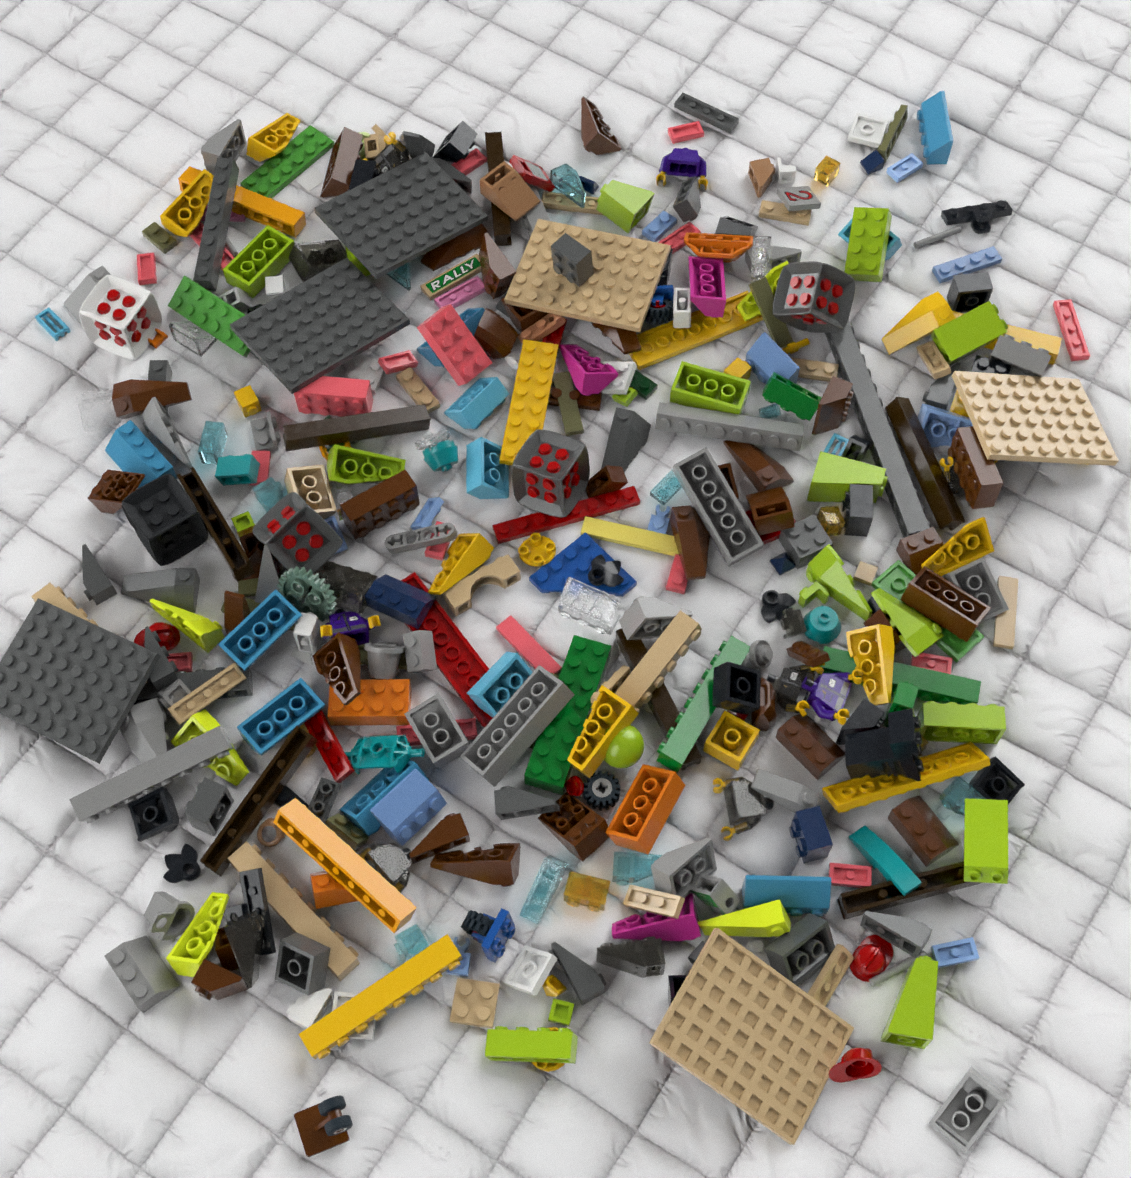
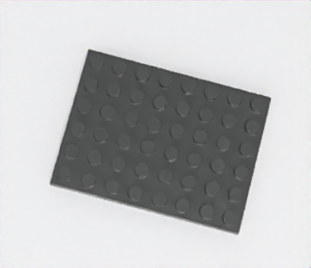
(401, 215)
(319, 325)
(72, 679)

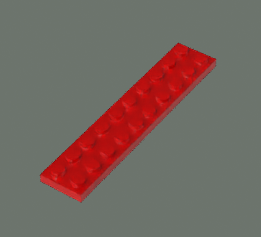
(453, 653)

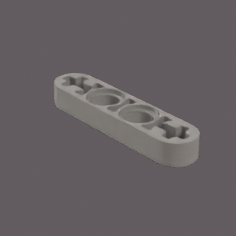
(420, 535)

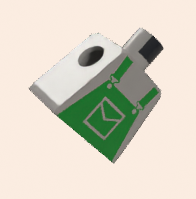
(715, 894)

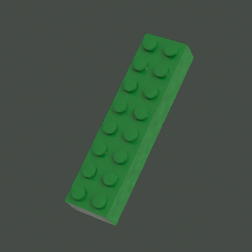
(583, 675)

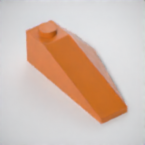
(328, 891)

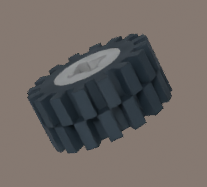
(602, 798)

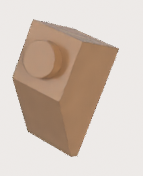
(761, 174)

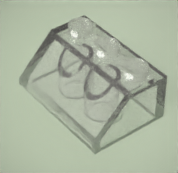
(589, 606)

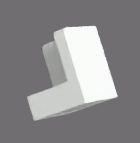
(785, 173)
(274, 285)

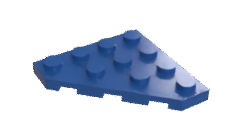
(576, 563)

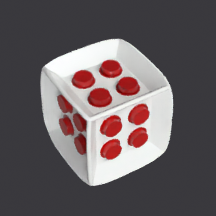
(120, 316)

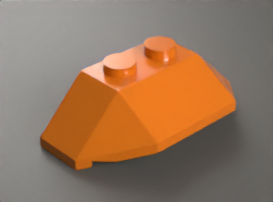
(718, 245)

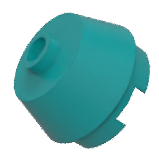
(441, 456)
(822, 625)

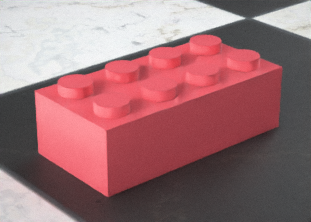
(454, 345)
(335, 397)

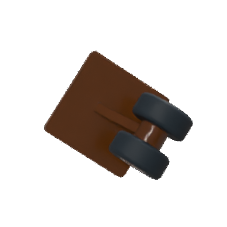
(323, 1125)

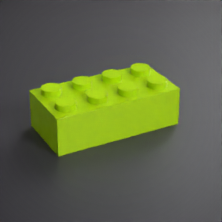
(868, 244)
(259, 259)
(709, 389)
(962, 722)

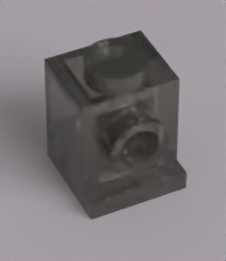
(792, 622)

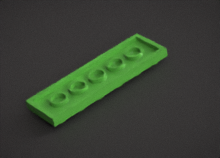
(288, 164)
(208, 313)
(895, 582)

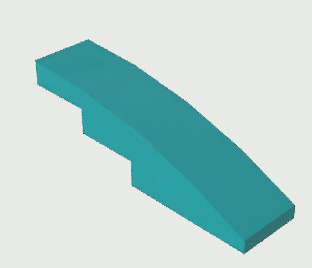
(885, 860)

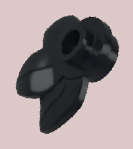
(606, 570)
(774, 609)
(180, 863)

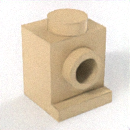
(373, 146)

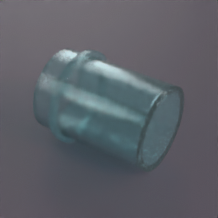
(770, 411)

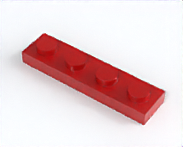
(329, 747)

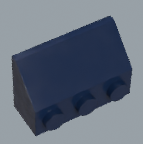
(399, 600)

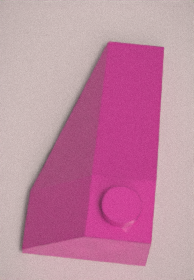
(587, 371)
(660, 926)

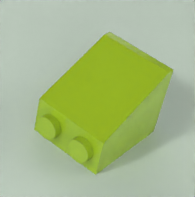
(624, 204)

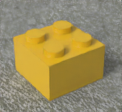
(731, 740)

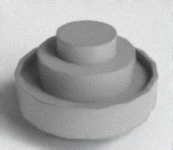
(760, 654)

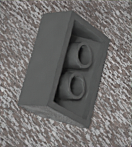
(802, 950)

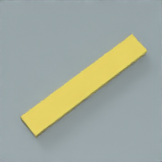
(629, 536)

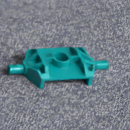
(394, 752)

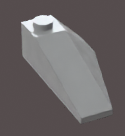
(160, 425)
(146, 730)

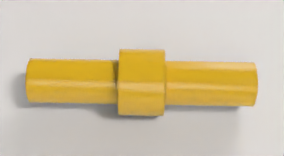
(795, 346)

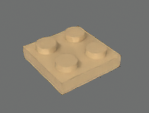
(474, 1003)

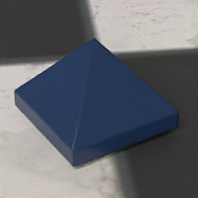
(782, 563)

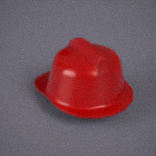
(167, 633)
(871, 957)
(854, 1065)

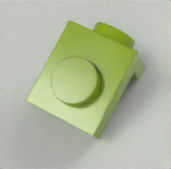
(809, 594)

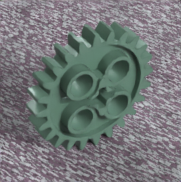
(295, 585)

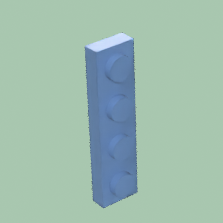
(967, 264)

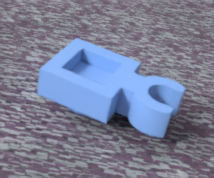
(659, 522)
(463, 969)

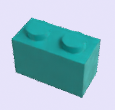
(237, 470)

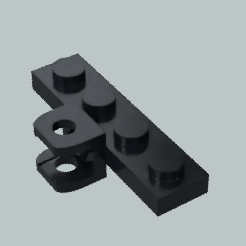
(978, 215)
(255, 899)

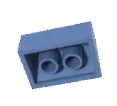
(768, 357)
(408, 807)

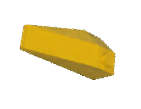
(919, 322)

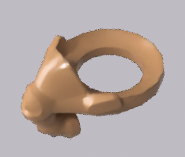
(279, 833)

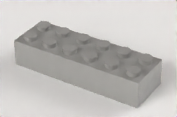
(717, 506)
(517, 725)

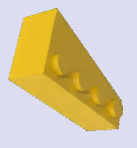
(593, 743)

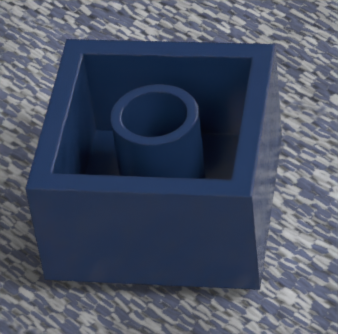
(810, 834)

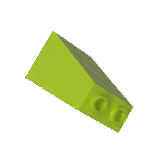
(969, 332)
(836, 473)
(986, 841)
(914, 1009)

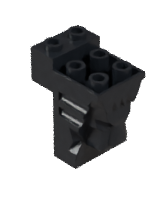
(887, 749)

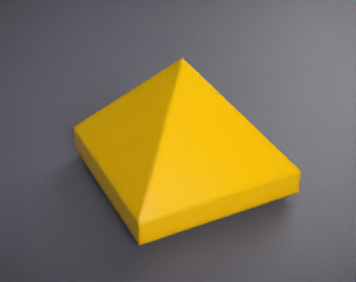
(553, 987)

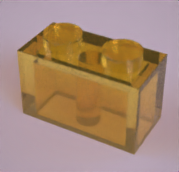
(586, 891)

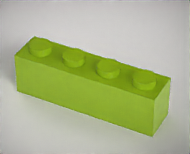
(531, 1045)

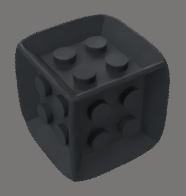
(165, 519)

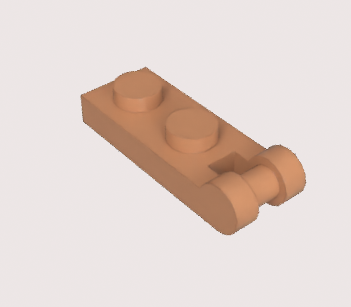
(542, 327)

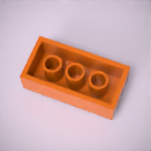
(378, 704)
(645, 808)

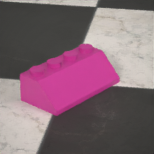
(707, 285)

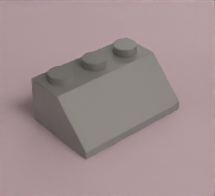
(1020, 356)
(142, 972)

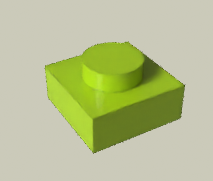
(626, 399)
(242, 521)
(561, 1012)

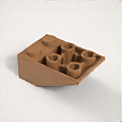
(508, 191)

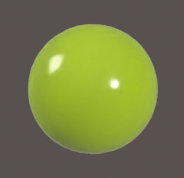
(625, 748)

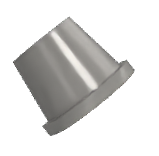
(383, 659)
(168, 915)

